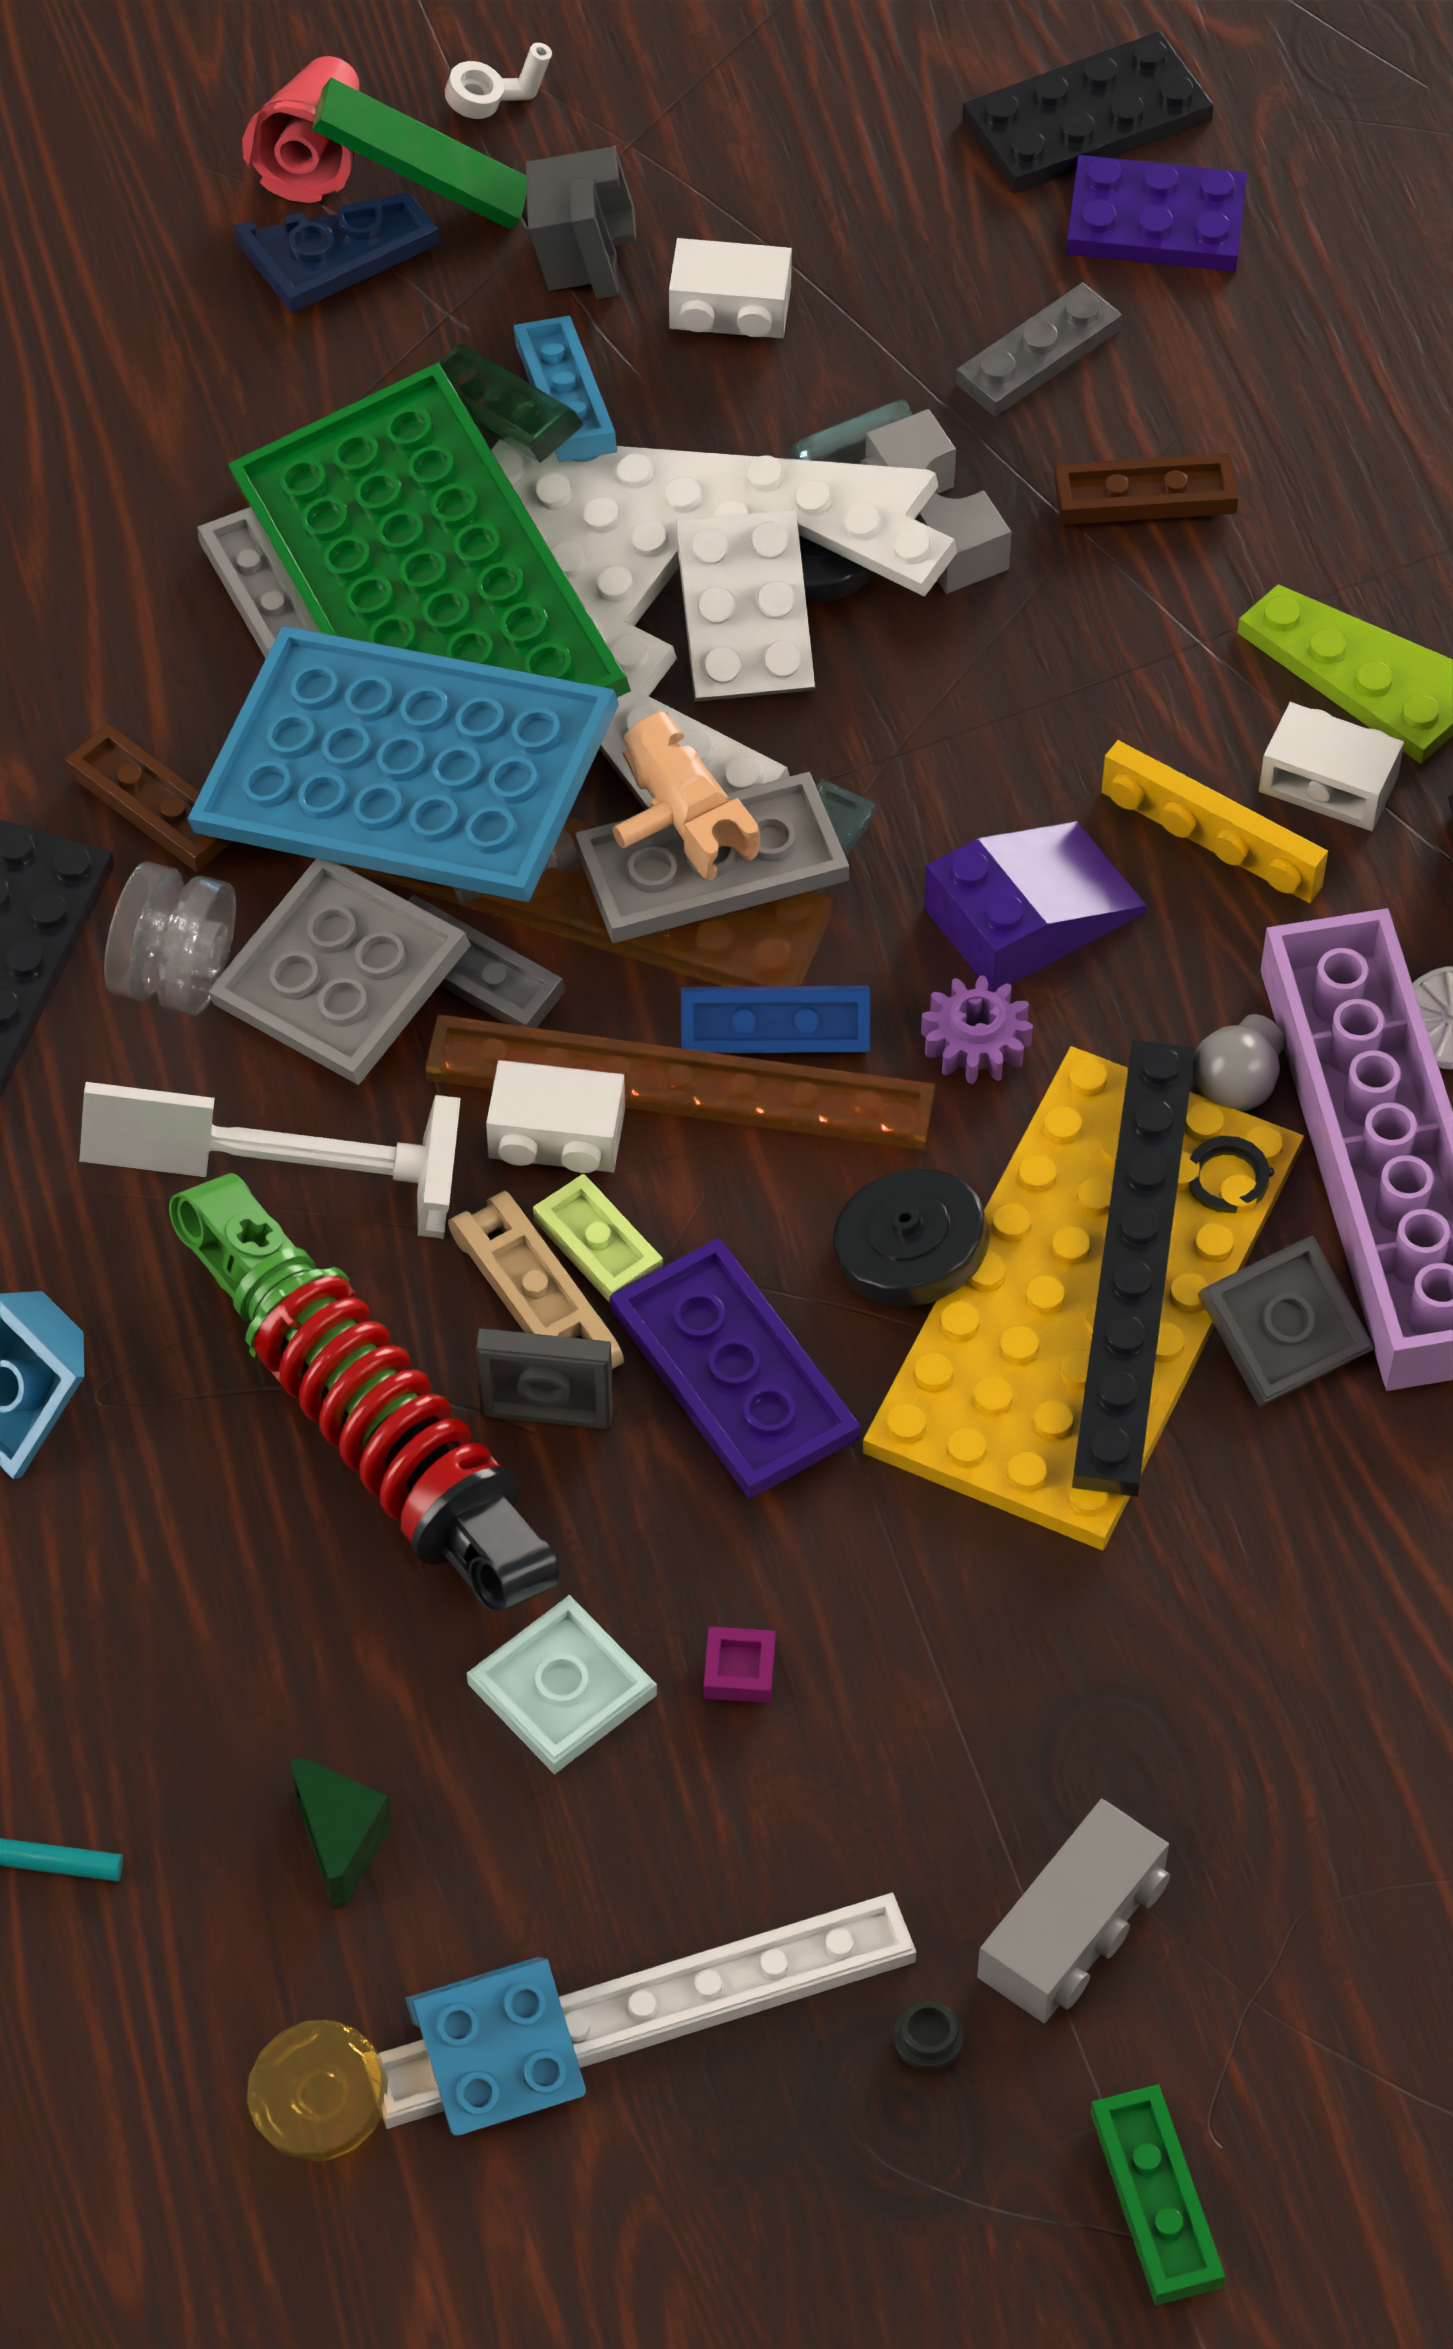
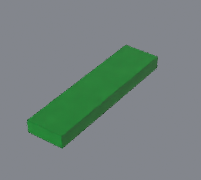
(420, 153)

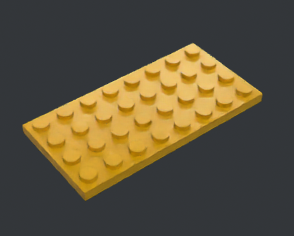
(1005, 1358)

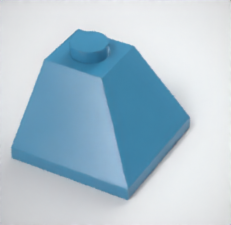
(37, 1373)

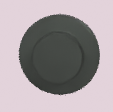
(928, 2036)

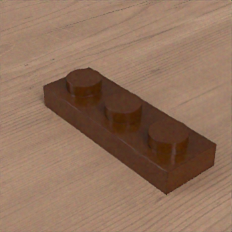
(1145, 489)
(143, 794)

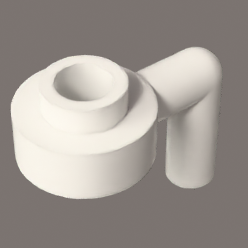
(478, 89)

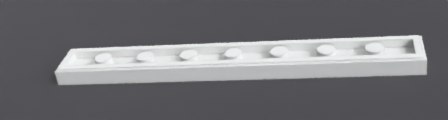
(695, 1993)

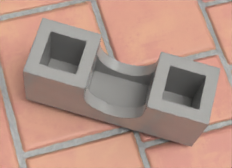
(973, 521)

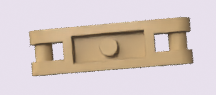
(528, 1273)

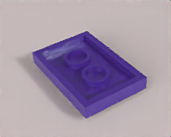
(1156, 213)

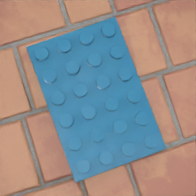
(404, 763)

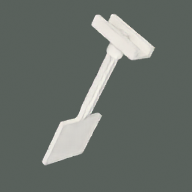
(177, 1134)

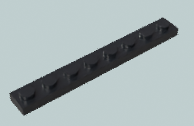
(1133, 1269)

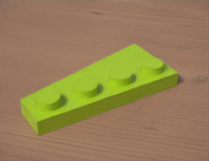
(1359, 667)

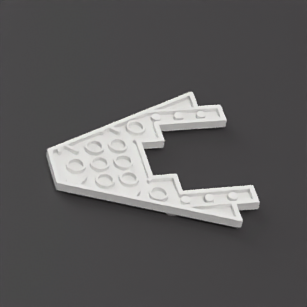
(619, 548)

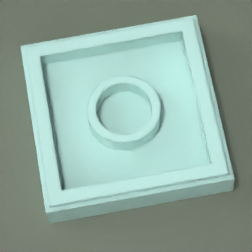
(562, 1684)

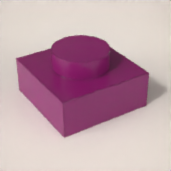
(739, 1664)

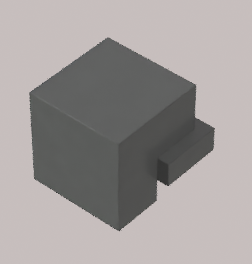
(577, 216)

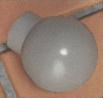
(1239, 1063)

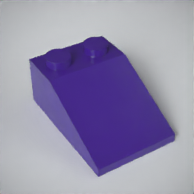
(1026, 899)

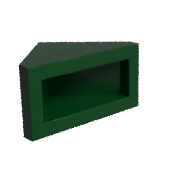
(343, 1825)

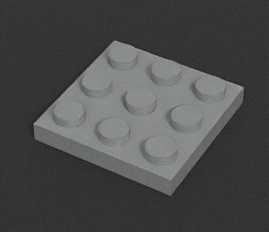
(339, 969)

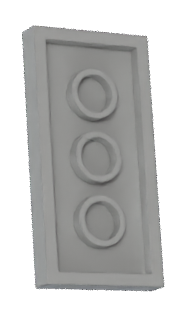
(659, 888)

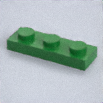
(1157, 2195)

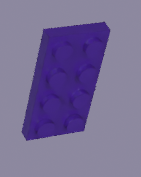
(734, 1368)

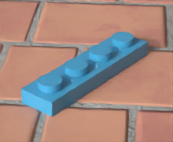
(560, 369)

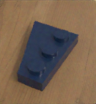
(332, 252)

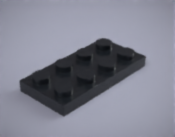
(1087, 110)

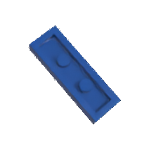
(776, 1019)

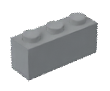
(1075, 1912)

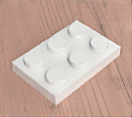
(745, 605)

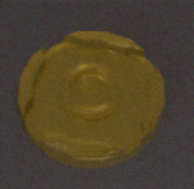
(317, 2090)

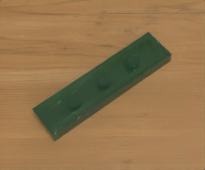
(509, 405)

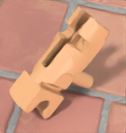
(683, 797)

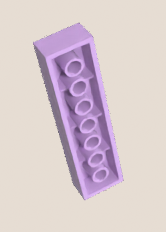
(1374, 1126)

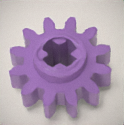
(976, 1029)

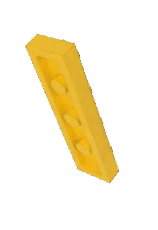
(1214, 822)

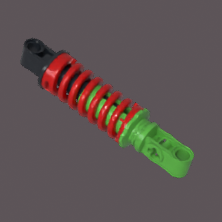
(367, 1397)

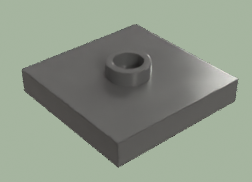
(1286, 1321)
(545, 1378)

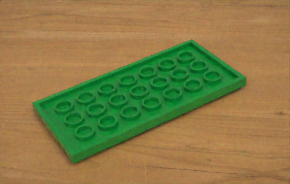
(419, 539)

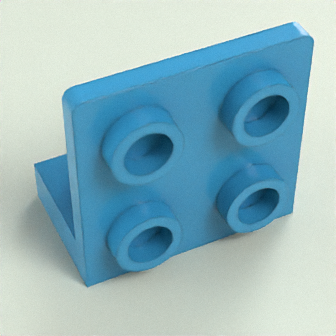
(498, 2045)

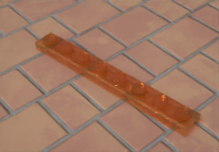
(697, 1081)

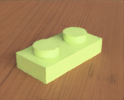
(596, 1237)

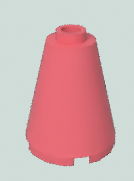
(286, 150)

